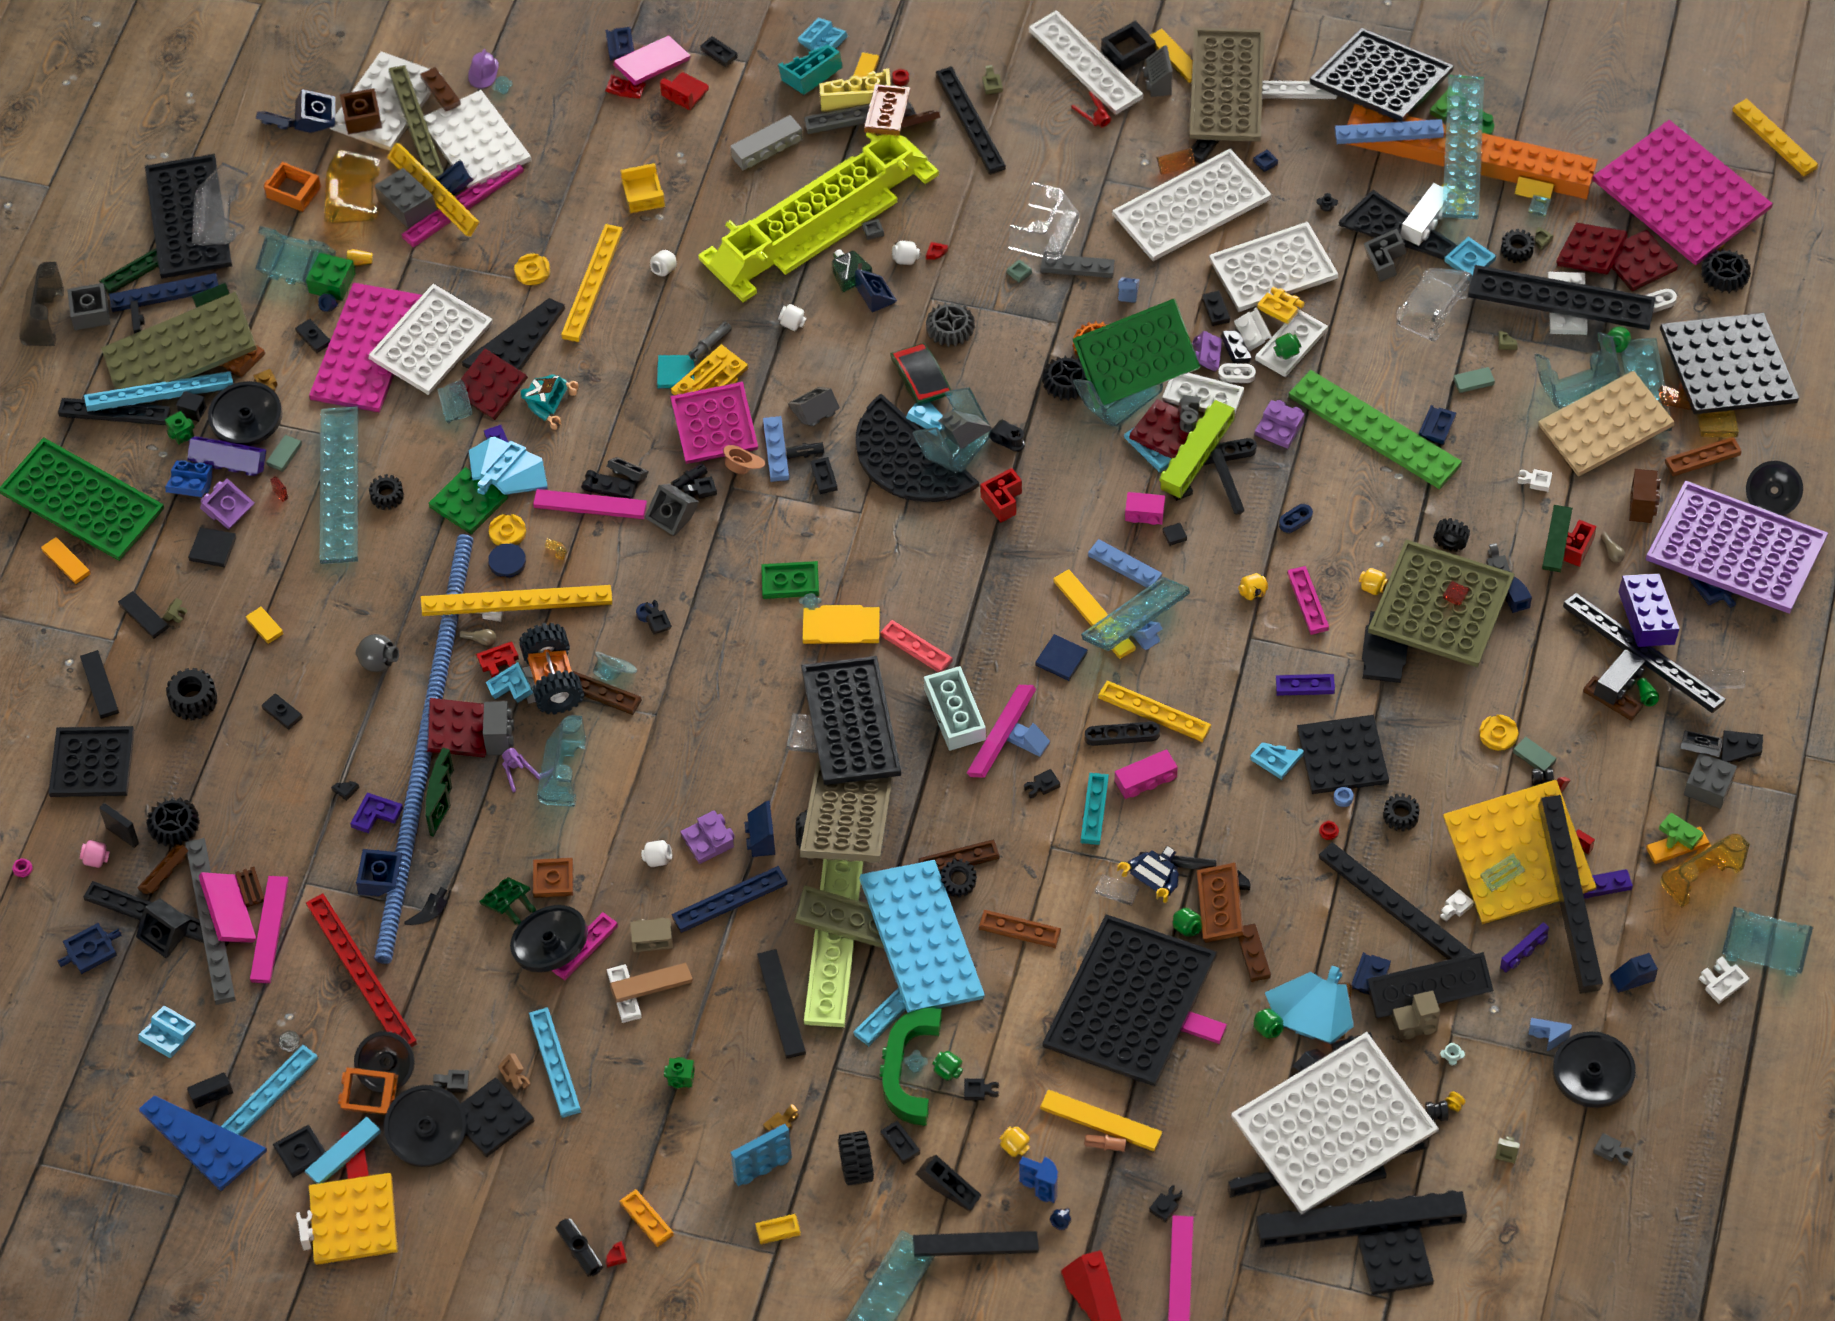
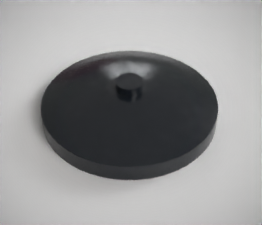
(245, 413)
(549, 938)
(1594, 1069)
(425, 1125)

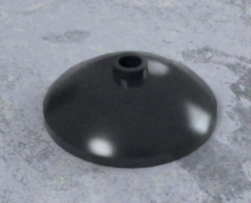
(1777, 475)
(373, 1052)

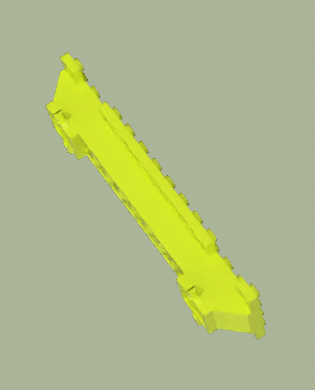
(817, 214)

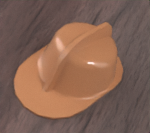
(740, 460)

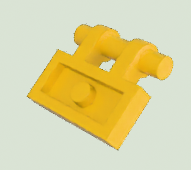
(1279, 309)

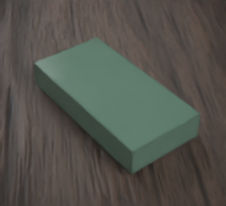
(1474, 380)
(284, 453)
(1534, 754)

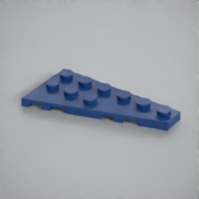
(209, 1147)

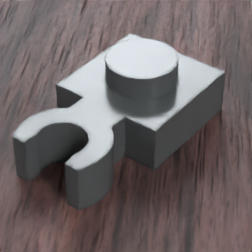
(1609, 1148)

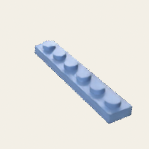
(1389, 131)

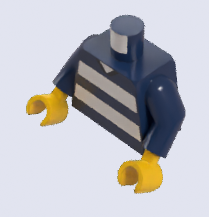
(1154, 871)

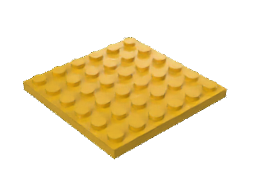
(1505, 826)

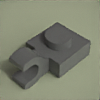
(1496, 560)
(455, 1080)

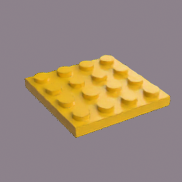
(353, 1218)

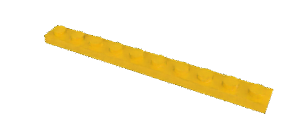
(516, 600)

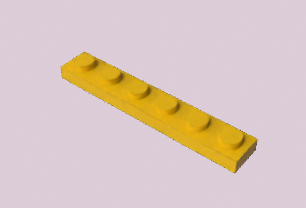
(1775, 137)

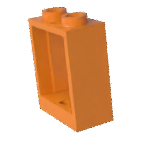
(305, 195)
(388, 1092)

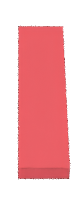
(916, 646)

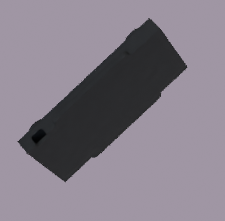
(1382, 657)

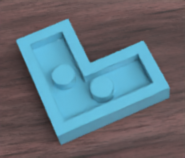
(511, 680)

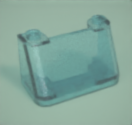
(555, 778)
(1767, 941)

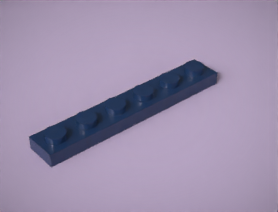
(162, 292)
(729, 899)

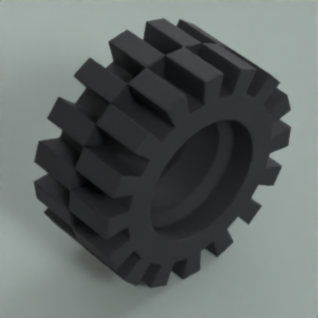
(1517, 253)
(388, 500)
(1451, 534)
(1405, 803)
(958, 866)

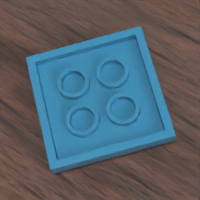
(761, 1155)

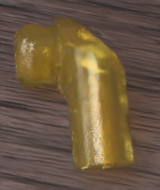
(558, 547)

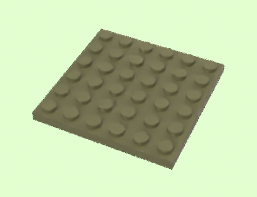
(1417, 614)

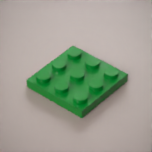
(464, 505)

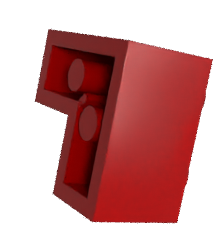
(1000, 493)
(1579, 542)

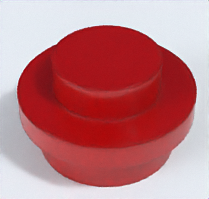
(1329, 830)

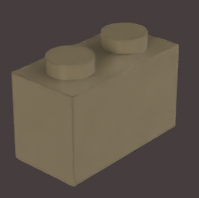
(651, 934)

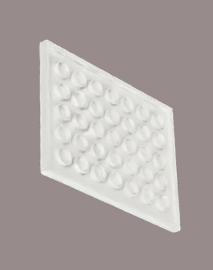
(1334, 1122)

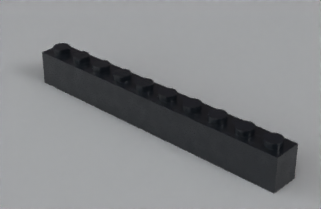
(1570, 894)
(1361, 1218)

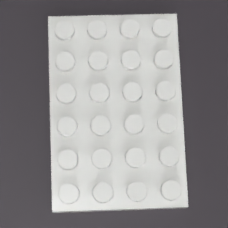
(389, 107)
(477, 137)
(1282, 260)
(430, 339)

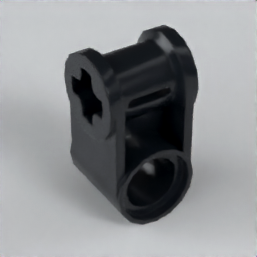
(1007, 435)

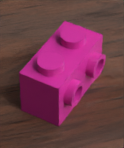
(1144, 508)

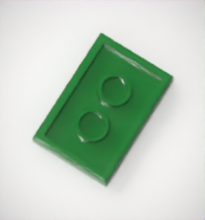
(789, 579)

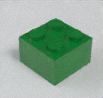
(330, 276)

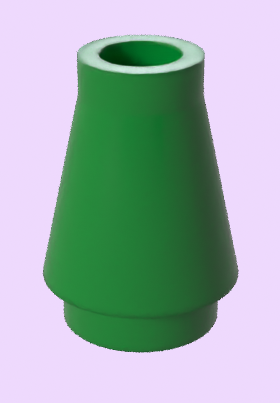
(1648, 694)

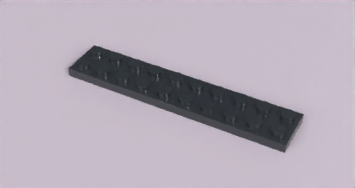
(1562, 297)

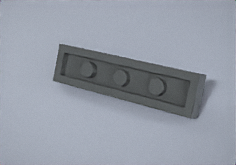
(1079, 266)

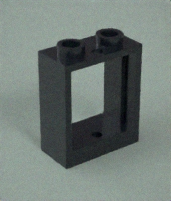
(1133, 30)

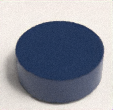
(641, 612)

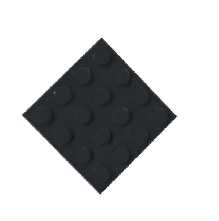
(1342, 754)
(91, 761)

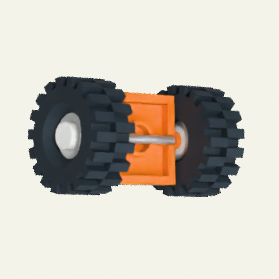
(555, 684)

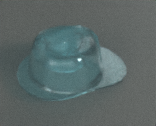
(611, 667)

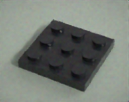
(494, 1117)
(1395, 1260)

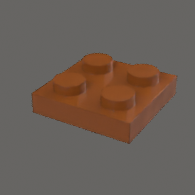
(553, 877)

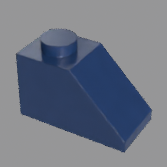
(1634, 973)

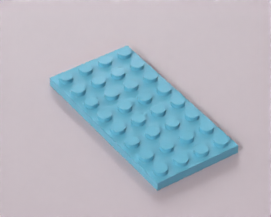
(921, 936)

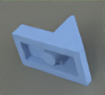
(1128, 289)
(1148, 635)
(1029, 738)
(1555, 1031)

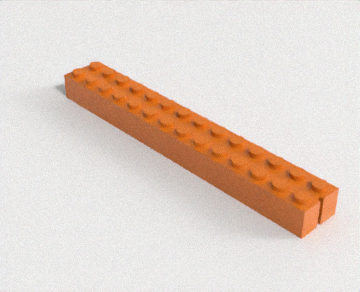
(1500, 157)

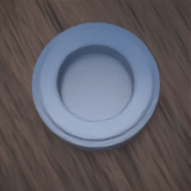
(1343, 797)

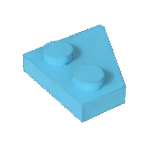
(925, 416)
(1276, 758)

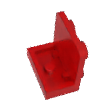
(683, 90)

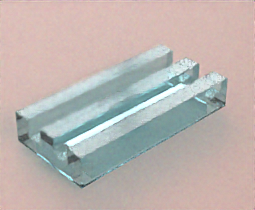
(1516, 863)

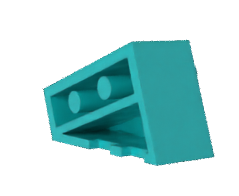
(812, 69)

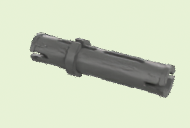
(705, 345)

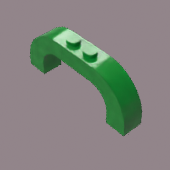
(913, 1024)

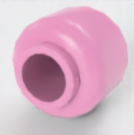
(94, 854)

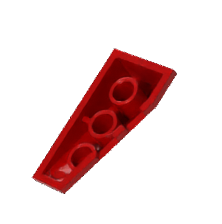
(1092, 1287)

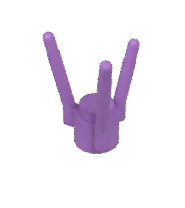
(513, 760)

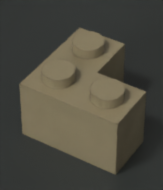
(1418, 1018)

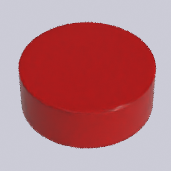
(900, 77)

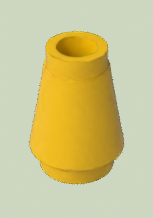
(359, 257)

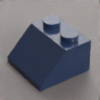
(314, 111)
(761, 831)
(378, 872)

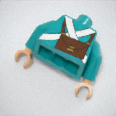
(546, 395)

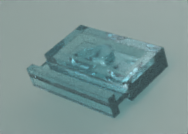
(455, 401)

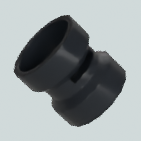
(1540, 777)
(1437, 1111)

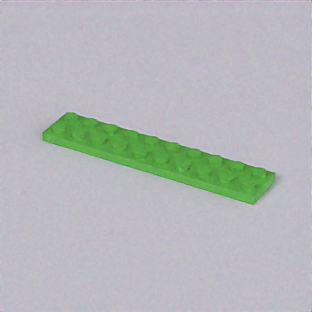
(1375, 429)

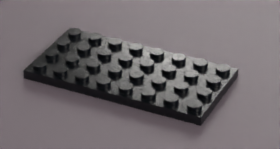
(172, 203)
(850, 720)

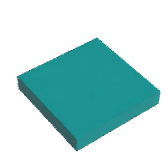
(672, 369)

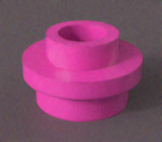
(22, 863)

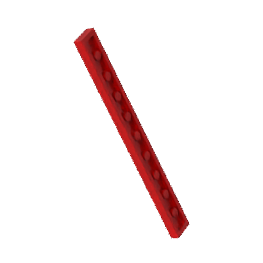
(358, 968)

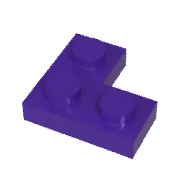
(373, 808)

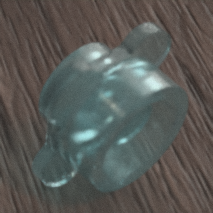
(502, 84)
(810, 601)
(915, 1066)

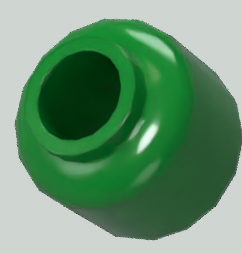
(1621, 338)
(1287, 346)
(1187, 922)
(1268, 1023)
(948, 1065)

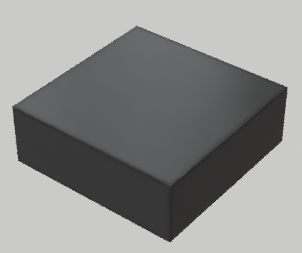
(872, 229)

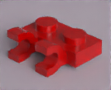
(497, 657)

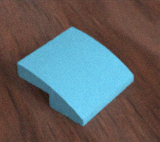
(822, 34)
(167, 1031)

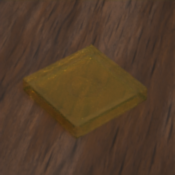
(1718, 424)

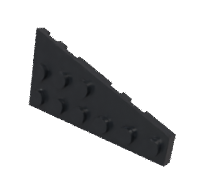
(1378, 216)
(523, 337)

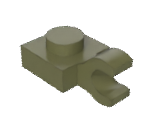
(991, 82)

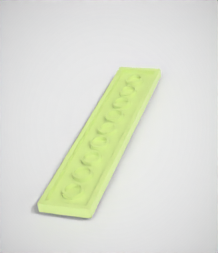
(832, 953)

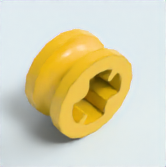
(1455, 1101)

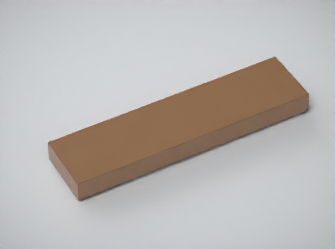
(651, 982)

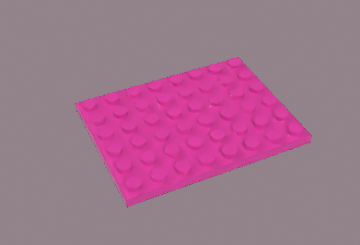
(1682, 192)

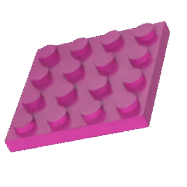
(712, 420)

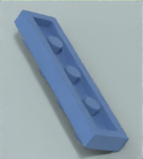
(776, 448)
(1124, 564)

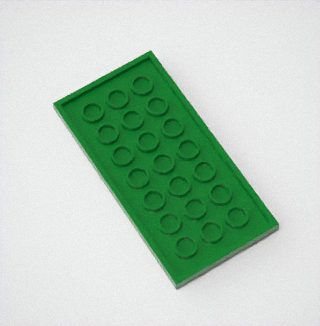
(81, 499)

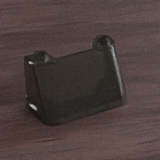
(42, 289)

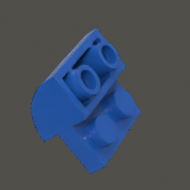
(190, 479)
(1040, 1176)

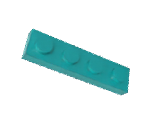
(1094, 808)

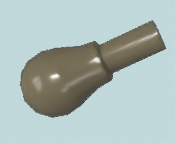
(1615, 552)
(486, 637)

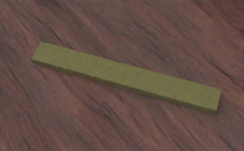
(415, 120)

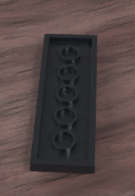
(1447, 979)

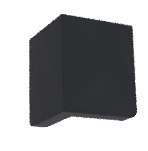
(191, 406)

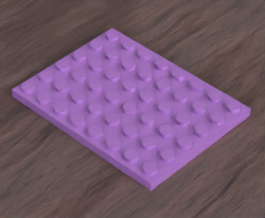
(1737, 546)

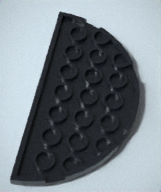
(909, 472)

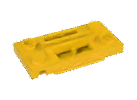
(715, 370)
(841, 624)

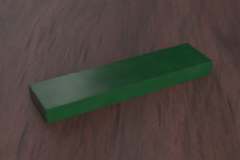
(130, 272)
(1557, 538)

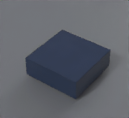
(1265, 160)

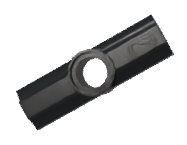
(585, 1257)

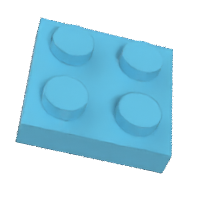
(1468, 255)

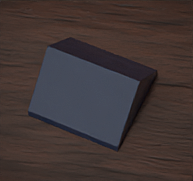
(873, 290)

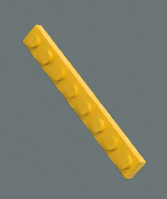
(443, 198)
(592, 283)

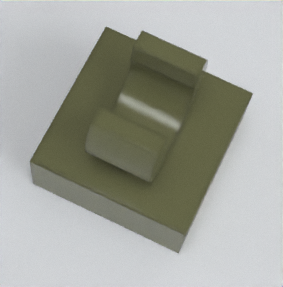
(173, 610)
(1507, 1149)

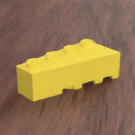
(851, 93)

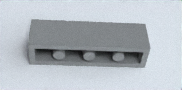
(766, 142)

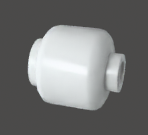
(905, 252)
(663, 263)
(792, 317)
(657, 853)

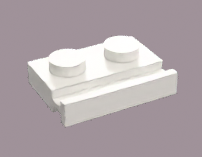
(1252, 329)

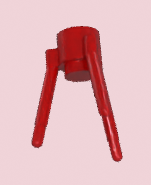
(1100, 116)

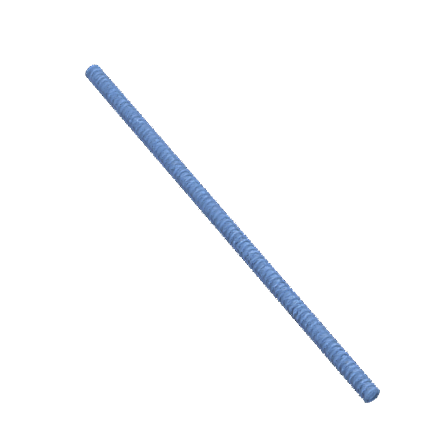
(422, 758)

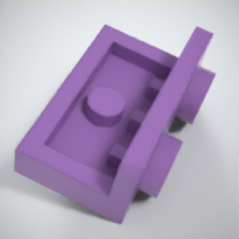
(1207, 350)

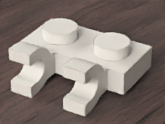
(1726, 984)

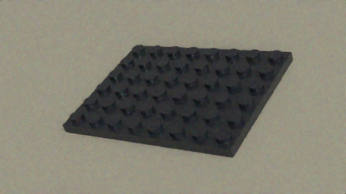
(1130, 1000)

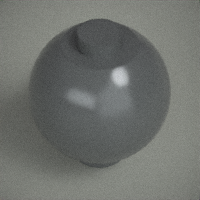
(376, 653)

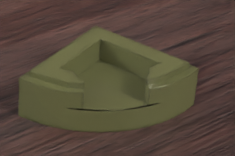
(1542, 238)
(1506, 342)

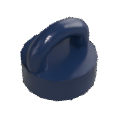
(327, 302)
(1060, 1218)

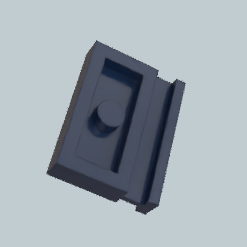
(619, 42)
(455, 177)
(1437, 424)
(1369, 967)

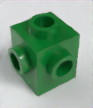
(179, 428)
(679, 1072)

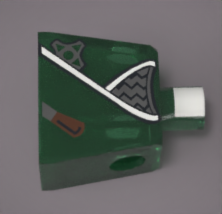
(845, 266)

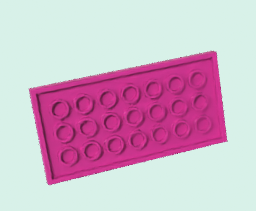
(346, 371)

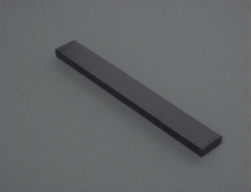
(970, 120)
(133, 906)

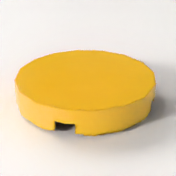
(532, 269)
(507, 530)
(1498, 732)

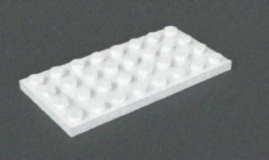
(1191, 204)

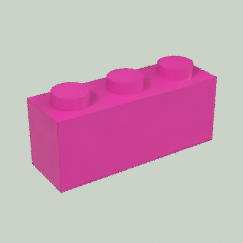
(1146, 774)

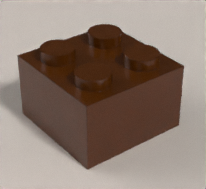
(361, 111)
(1644, 495)

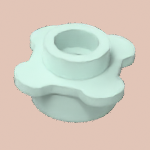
(1452, 1048)

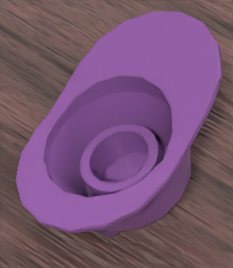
(483, 70)

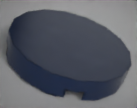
(507, 560)

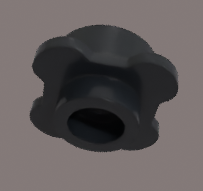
(1327, 202)

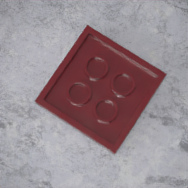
(1591, 248)
(1642, 261)
(492, 383)
(1160, 430)
(456, 727)

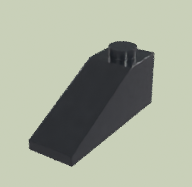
(948, 1182)

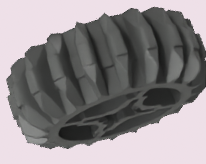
(950, 324)

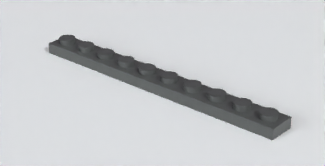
(215, 949)

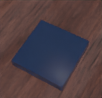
(1061, 657)

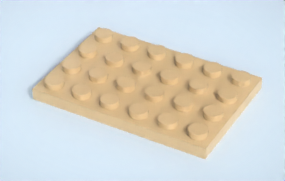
(1606, 423)

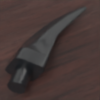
(432, 908)

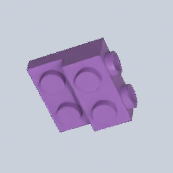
(1280, 423)
(226, 504)
(708, 837)

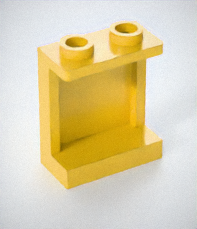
(642, 188)

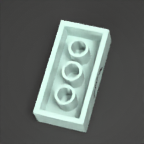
(954, 708)

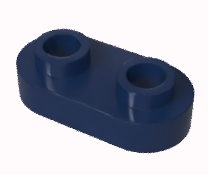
(1295, 519)

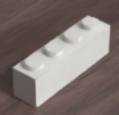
(1424, 216)

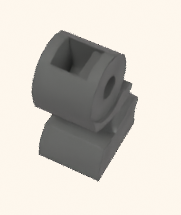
(1188, 412)

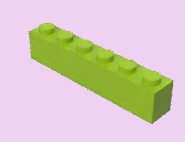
(1197, 448)

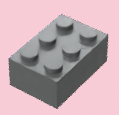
(405, 197)

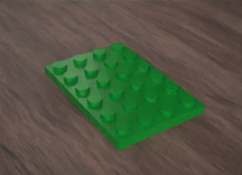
(1137, 352)

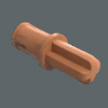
(1105, 1142)

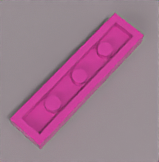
(1308, 600)
(598, 932)

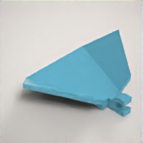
(506, 467)
(1314, 1006)

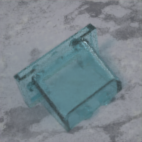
(288, 256)

